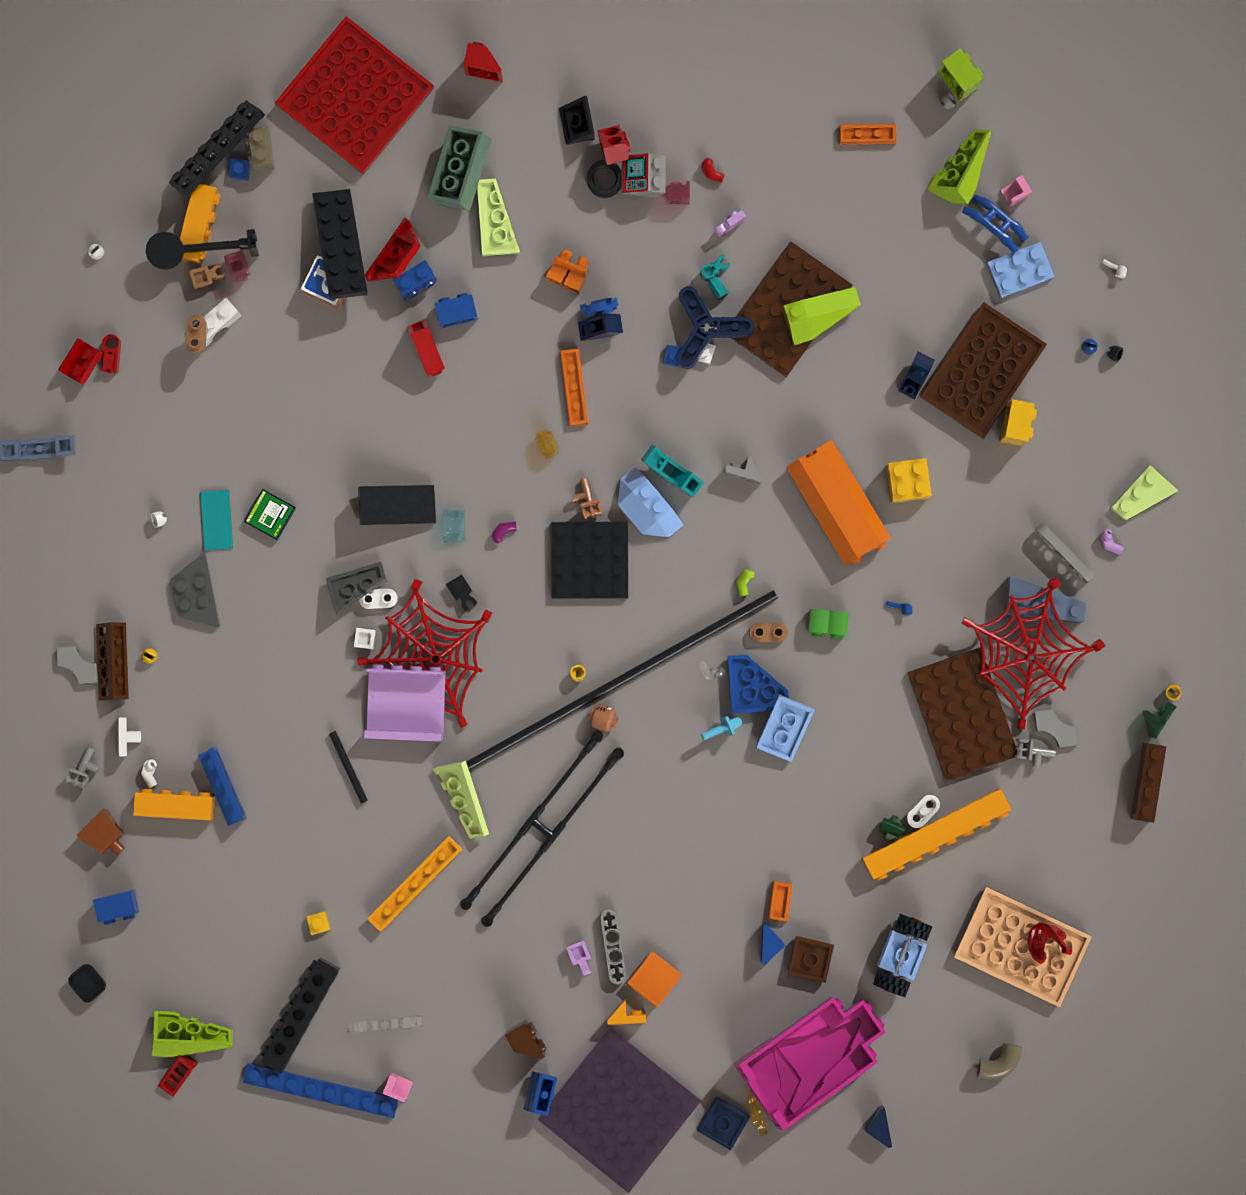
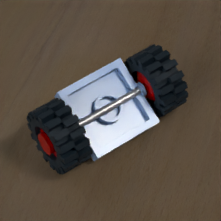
(902, 955)

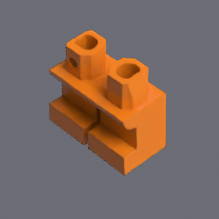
(561, 267)

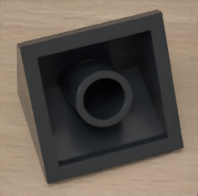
(577, 121)

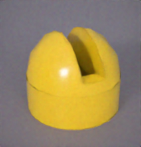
(151, 652)
(573, 673)
(1170, 695)

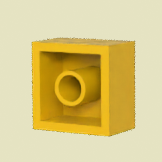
(1018, 422)
(908, 480)

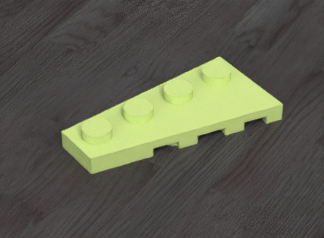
(495, 226)
(460, 787)

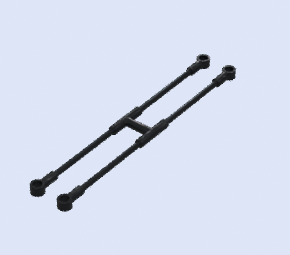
(532, 821)

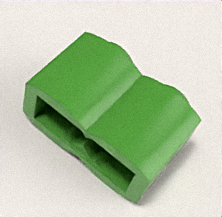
(828, 622)

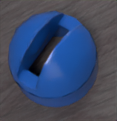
(1089, 350)

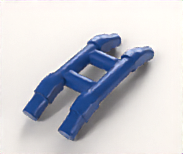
(999, 232)

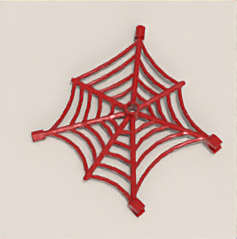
(416, 585)
(1096, 646)

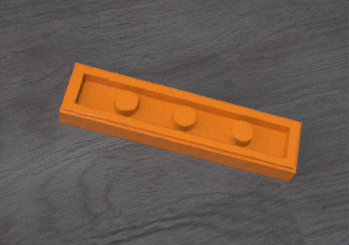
(574, 387)

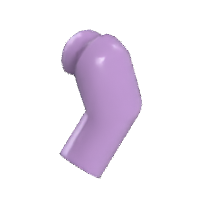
(1108, 543)

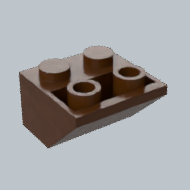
(524, 1041)

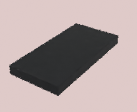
(397, 505)

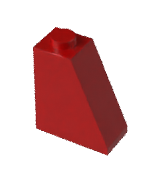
(426, 348)

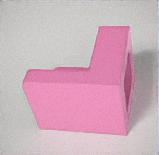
(1016, 191)
(397, 1087)

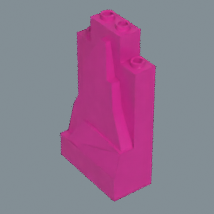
(811, 1059)

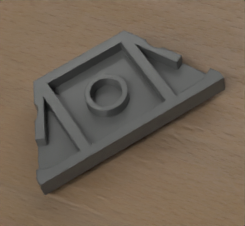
(195, 593)

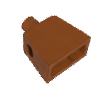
(103, 833)

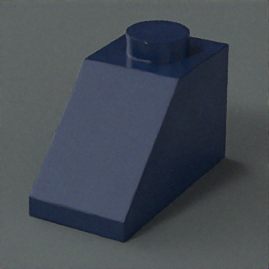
(600, 327)

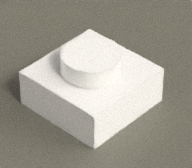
(707, 354)
(365, 638)

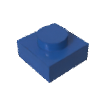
(239, 169)
(671, 355)

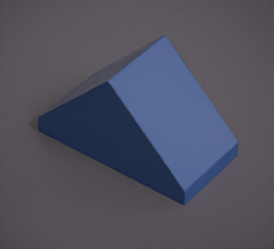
(770, 944)

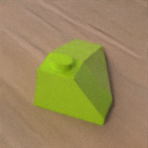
(960, 177)
(816, 314)
(184, 1036)

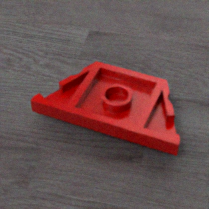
(395, 254)

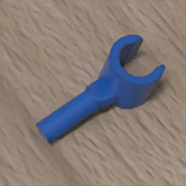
(906, 608)

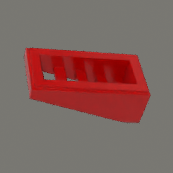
(185, 1064)

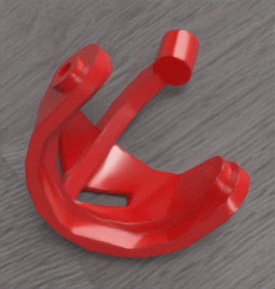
(1036, 945)

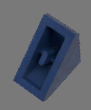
(878, 1127)

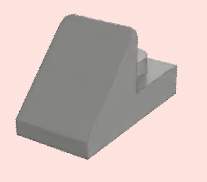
(749, 474)

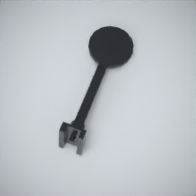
(166, 249)

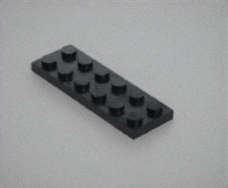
(216, 148)
(339, 244)

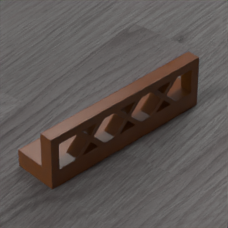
(115, 661)

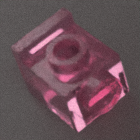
(677, 193)
(234, 260)

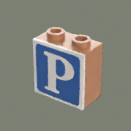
(316, 285)

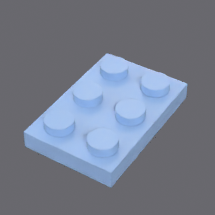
(1020, 270)
(785, 728)

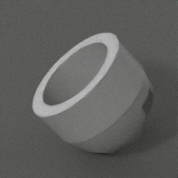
(948, 100)

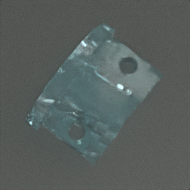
(453, 526)

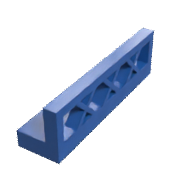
(222, 786)

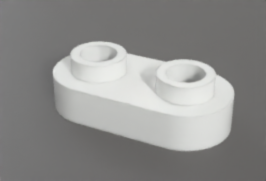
(378, 600)
(922, 811)

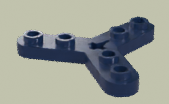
(699, 339)

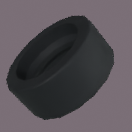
(597, 191)

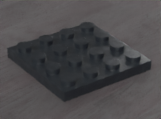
(589, 560)

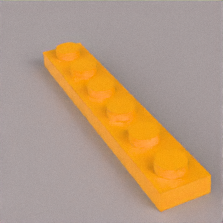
(415, 883)

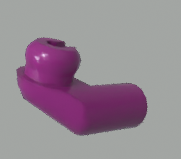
(501, 529)

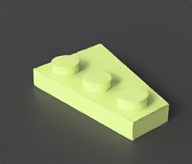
(1143, 493)

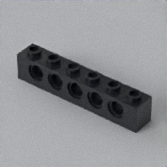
(280, 1060)

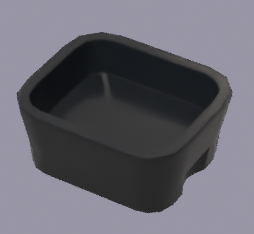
(87, 983)

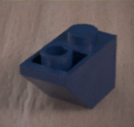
(916, 375)

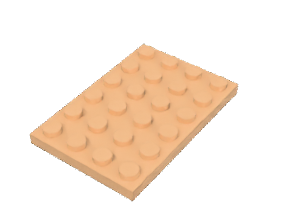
(999, 946)

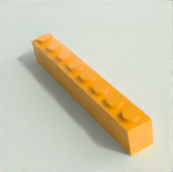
(937, 833)

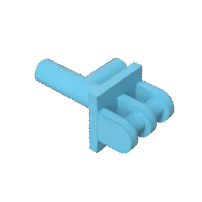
(728, 726)

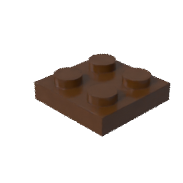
(810, 959)

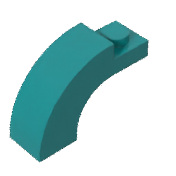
(671, 471)

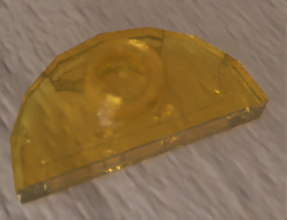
(756, 1117)

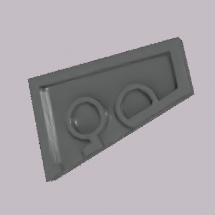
(354, 584)

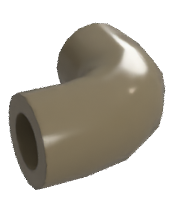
(1002, 1066)

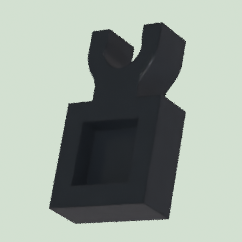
(459, 589)

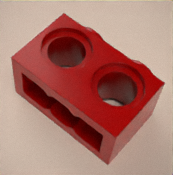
(614, 144)

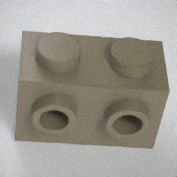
(261, 148)

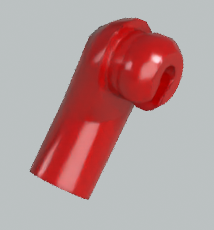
(709, 171)

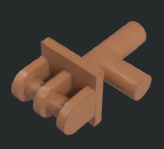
(590, 504)

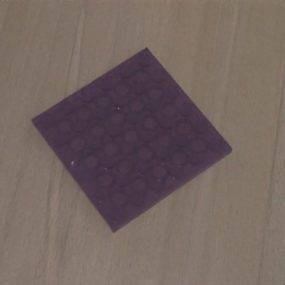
(619, 1110)

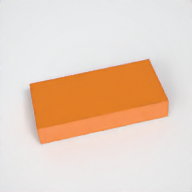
(780, 901)

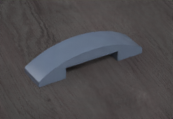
(37, 449)

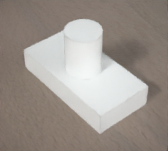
(125, 736)

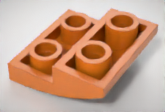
(654, 979)

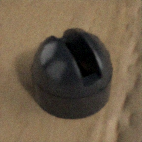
(1115, 353)

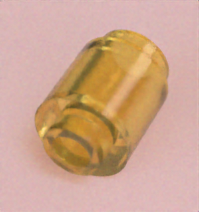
(546, 444)

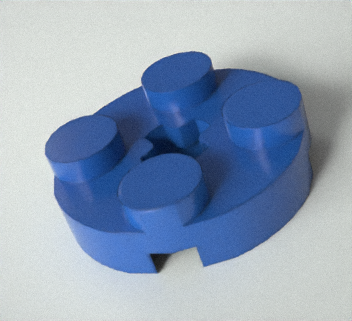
(605, 305)

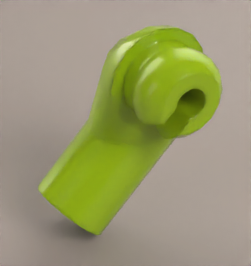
(742, 580)

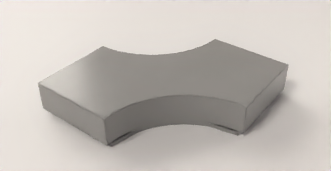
(71, 659)
(1049, 723)

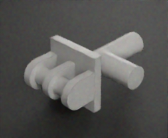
(1026, 750)
(80, 772)

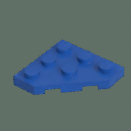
(751, 686)

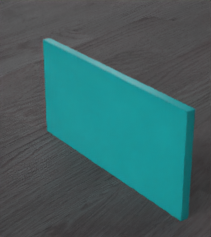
(216, 520)

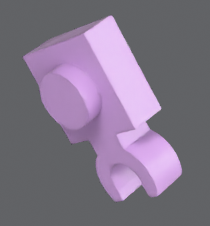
(733, 220)

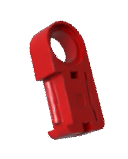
(111, 355)

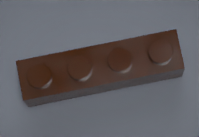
(1148, 782)

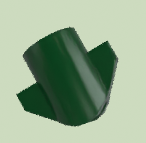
(892, 828)

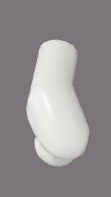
(148, 771)

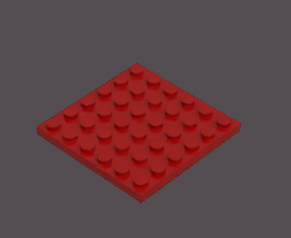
(354, 95)

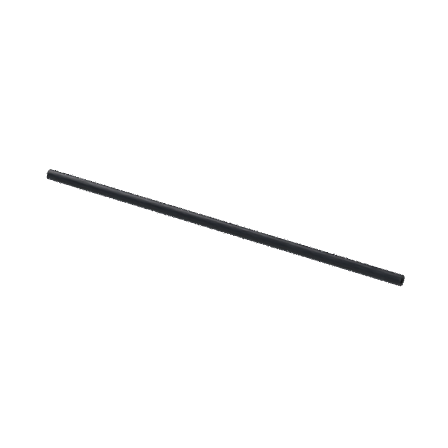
(621, 680)

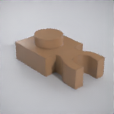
(203, 277)

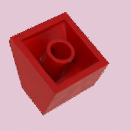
(481, 63)

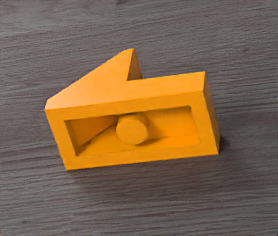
(620, 1017)

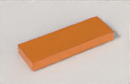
(867, 134)

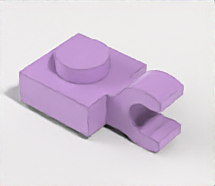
(578, 955)

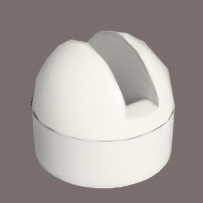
(98, 254)
(158, 519)

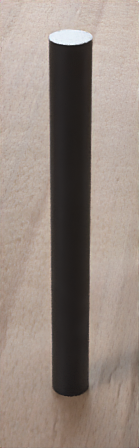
(348, 767)

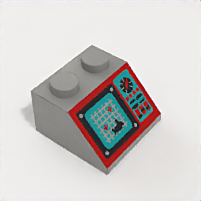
(644, 175)

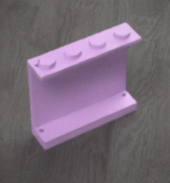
(405, 703)

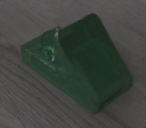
(1156, 723)

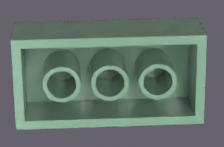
(459, 168)

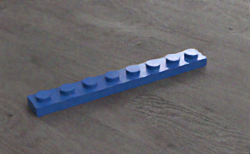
(320, 1090)

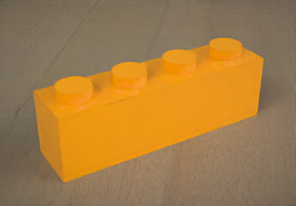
(199, 219)
(173, 805)

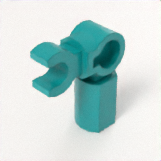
(709, 274)

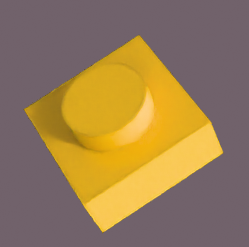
(318, 923)

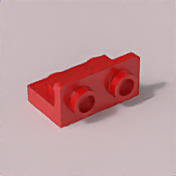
(80, 361)

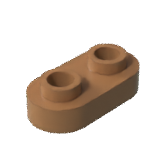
(196, 333)
(768, 632)

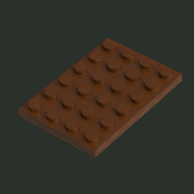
(790, 279)
(983, 370)
(962, 714)

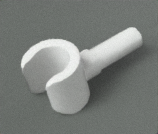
(1120, 269)

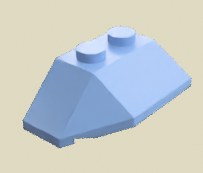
(646, 506)

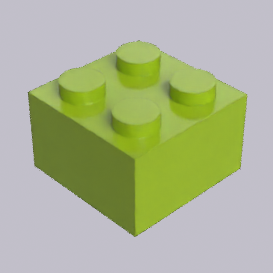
(960, 74)

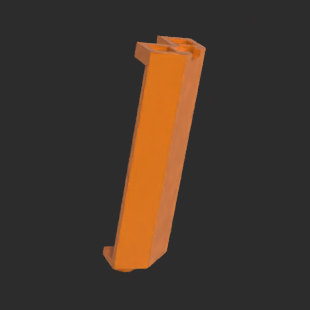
(838, 503)

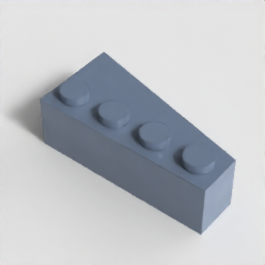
(1067, 608)

